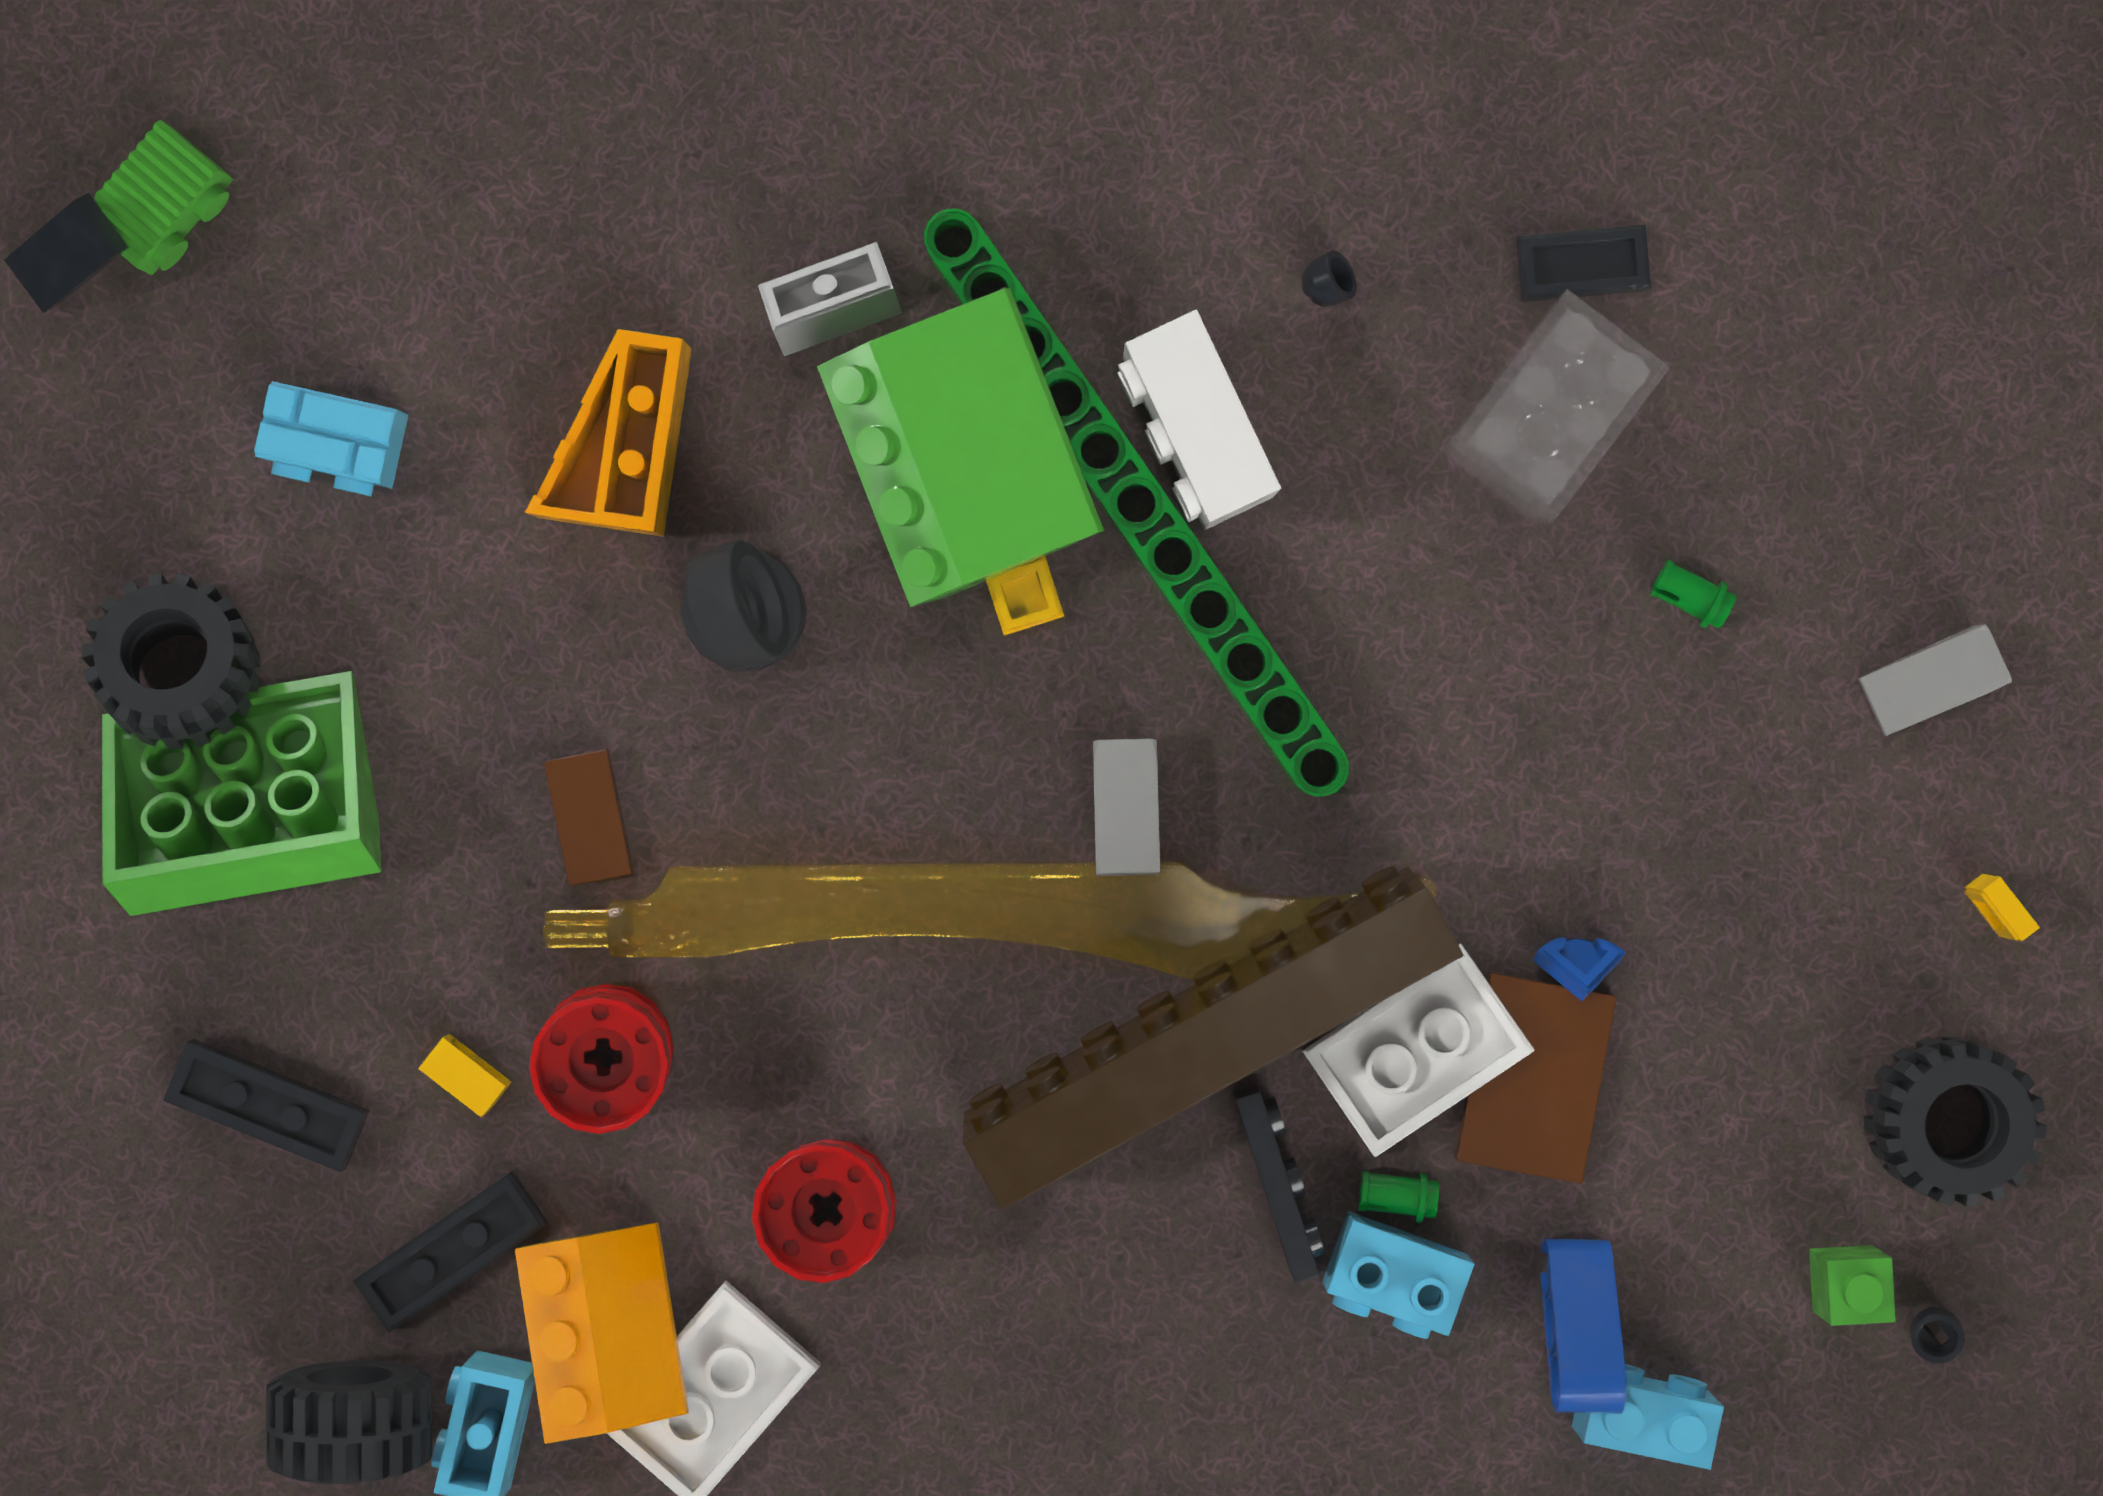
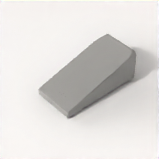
(1935, 679)
(1126, 807)

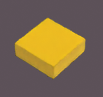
(1025, 597)
(2000, 907)

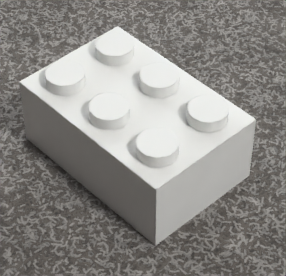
(1196, 421)

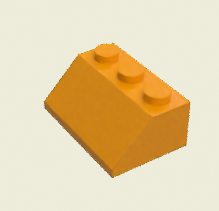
(601, 1332)

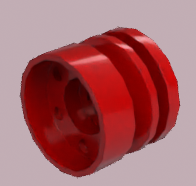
(576, 1084)
(787, 1210)

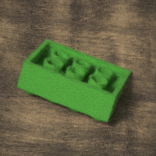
(960, 448)
(248, 813)

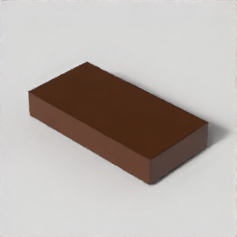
(589, 817)

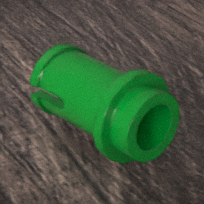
(1694, 595)
(1399, 1195)

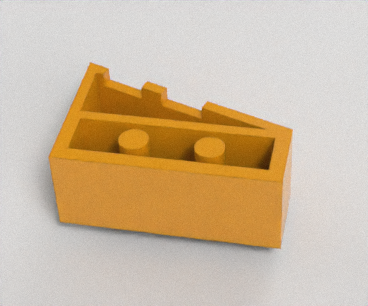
(624, 440)

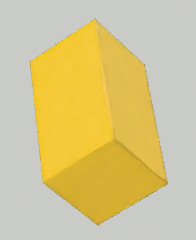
(465, 1075)

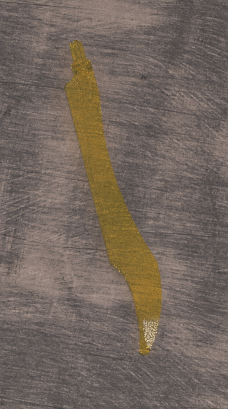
(1148, 920)

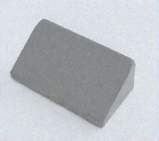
(830, 299)

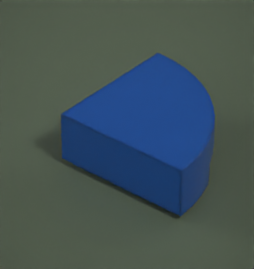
(1579, 962)

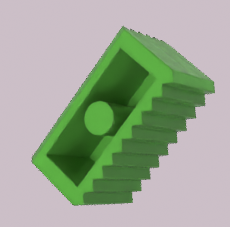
(162, 197)

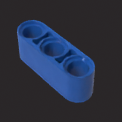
(1583, 1327)

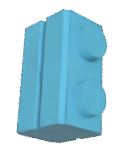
(330, 436)

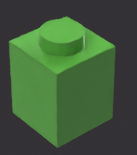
(1852, 1285)

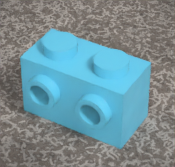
(1397, 1276)
(1659, 1420)
(485, 1426)

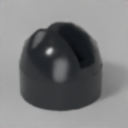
(1329, 280)
(1925, 1342)

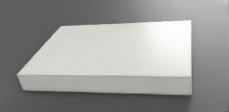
(1418, 1053)
(736, 1382)

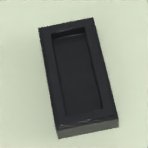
(66, 253)
(1583, 262)

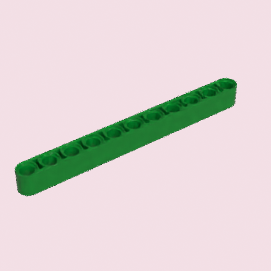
(1129, 471)

